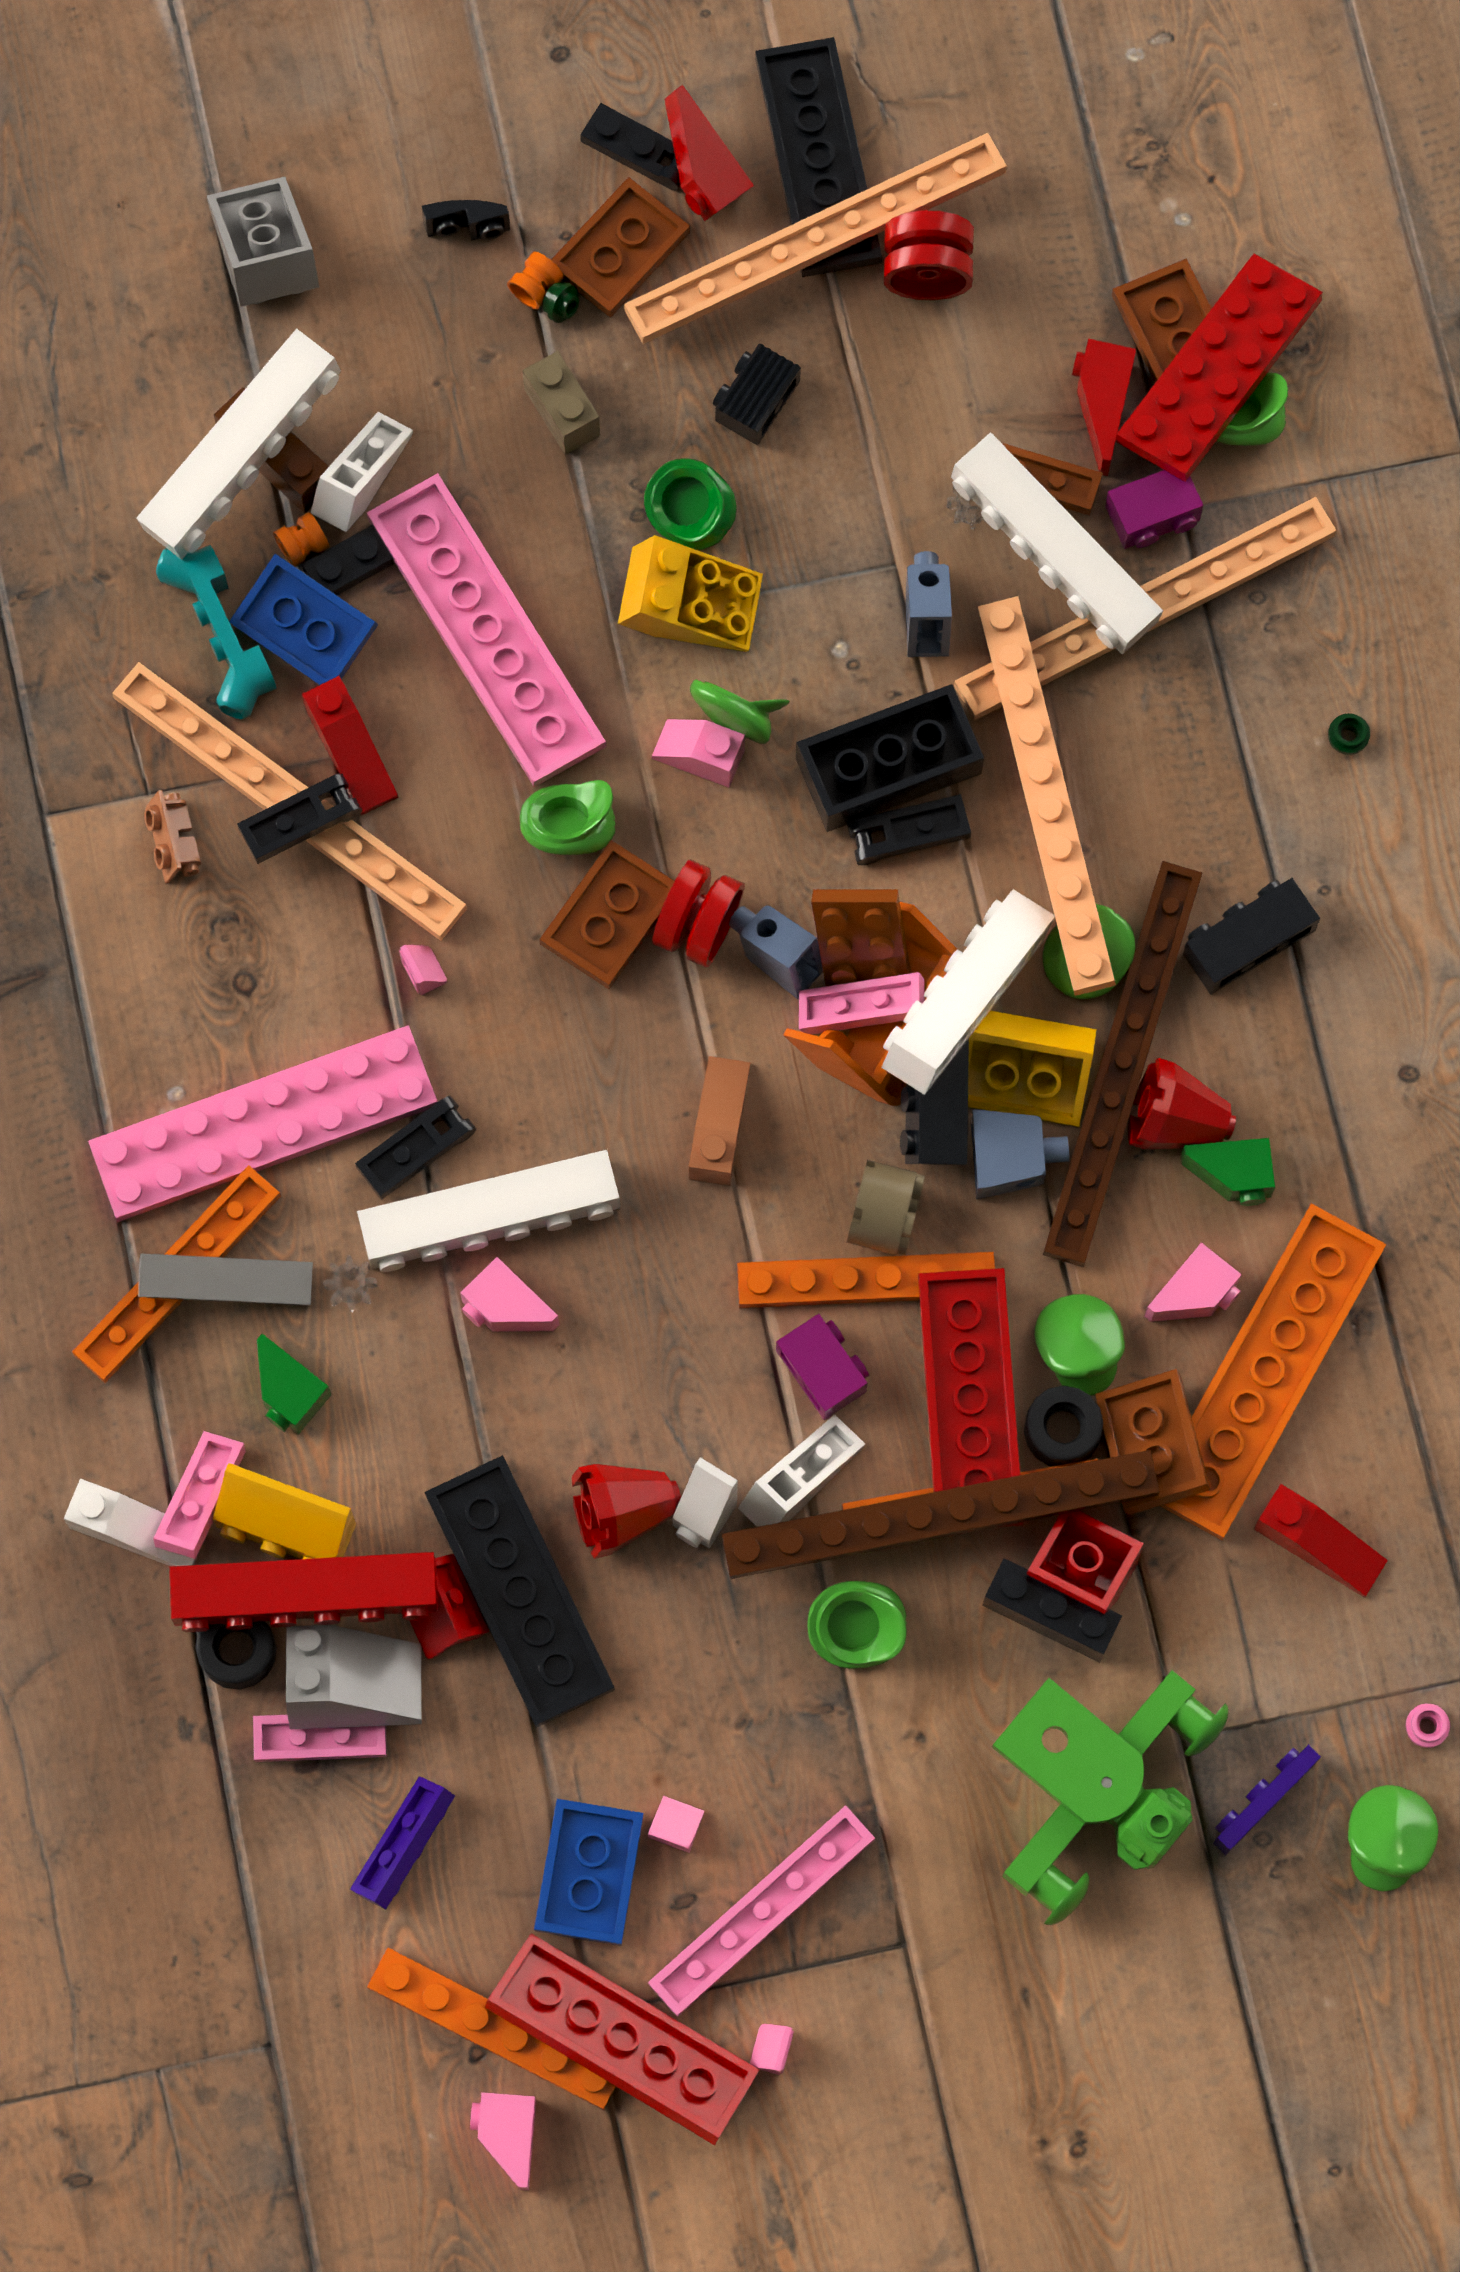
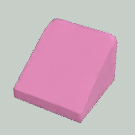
(422, 968)
(675, 1824)
(771, 2048)

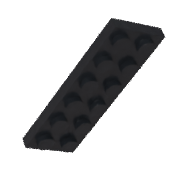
(814, 139)
(519, 1591)

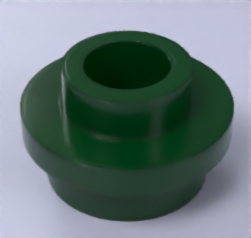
(561, 302)
(1353, 723)

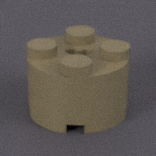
(885, 1208)

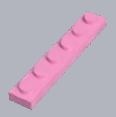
(761, 1911)

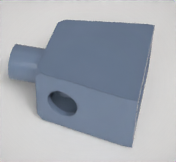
(928, 607)
(779, 947)
(1011, 1152)

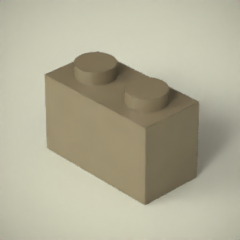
(561, 402)

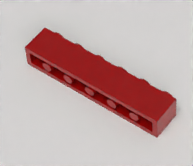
(303, 1590)

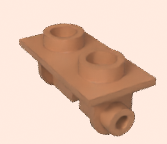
(166, 819)

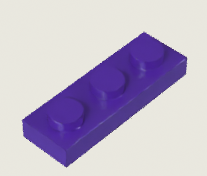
(1264, 1798)
(402, 1842)

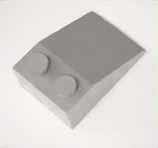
(263, 241)
(351, 1678)

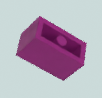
(1153, 508)
(822, 1365)

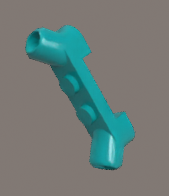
(248, 670)

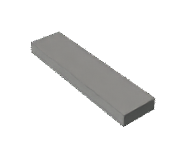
(225, 1279)

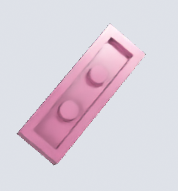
(859, 1003)
(197, 1494)
(278, 1742)

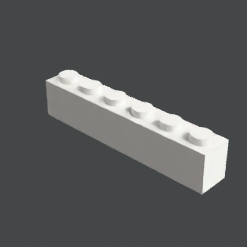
(240, 444)
(1055, 544)
(967, 991)
(489, 1210)

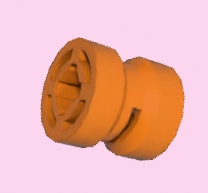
(535, 280)
(299, 540)

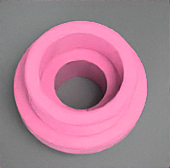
(1437, 1716)

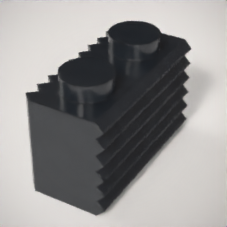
(757, 393)

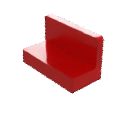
(457, 1614)

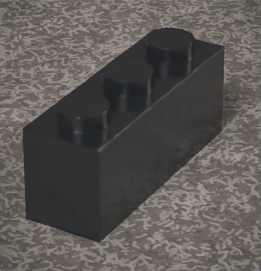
(1250, 934)
(939, 1119)
(1050, 1611)

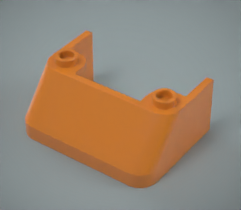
(861, 1054)

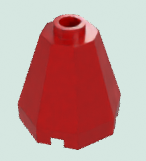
(1177, 1110)
(621, 1505)

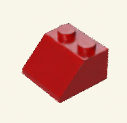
(1086, 1560)

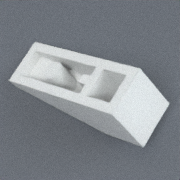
(359, 471)
(801, 1474)
(705, 1504)
(119, 1522)

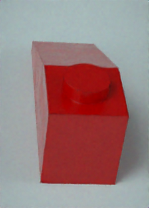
(703, 161)
(1102, 391)
(349, 744)
(1320, 1540)

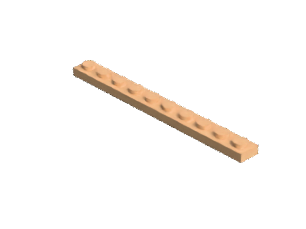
(814, 238)
(1173, 592)
(269, 784)
(1046, 796)

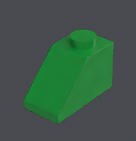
(1234, 1168)
(288, 1388)

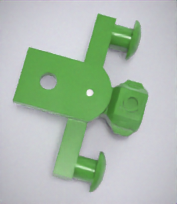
(1100, 1782)

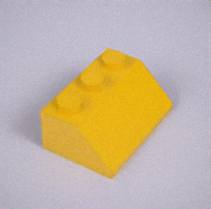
(1030, 1067)
(281, 1517)

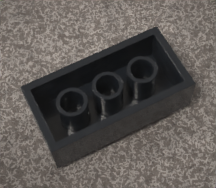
(889, 757)

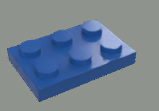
(303, 622)
(589, 1872)

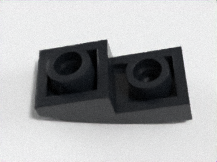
(482, 218)

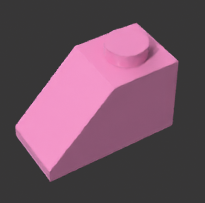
(701, 749)
(1196, 1288)
(505, 1302)
(507, 2132)

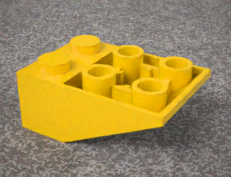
(689, 596)

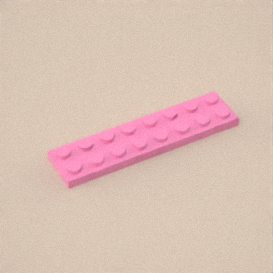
(486, 630)
(263, 1123)

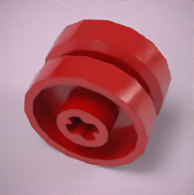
(928, 255)
(697, 913)

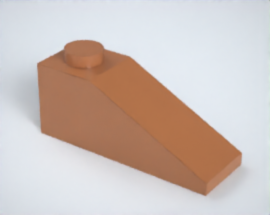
(719, 1121)

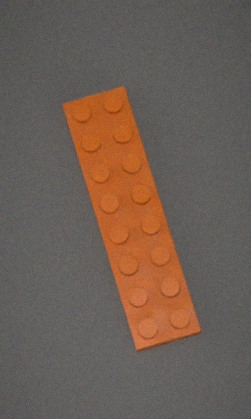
(1275, 1361)

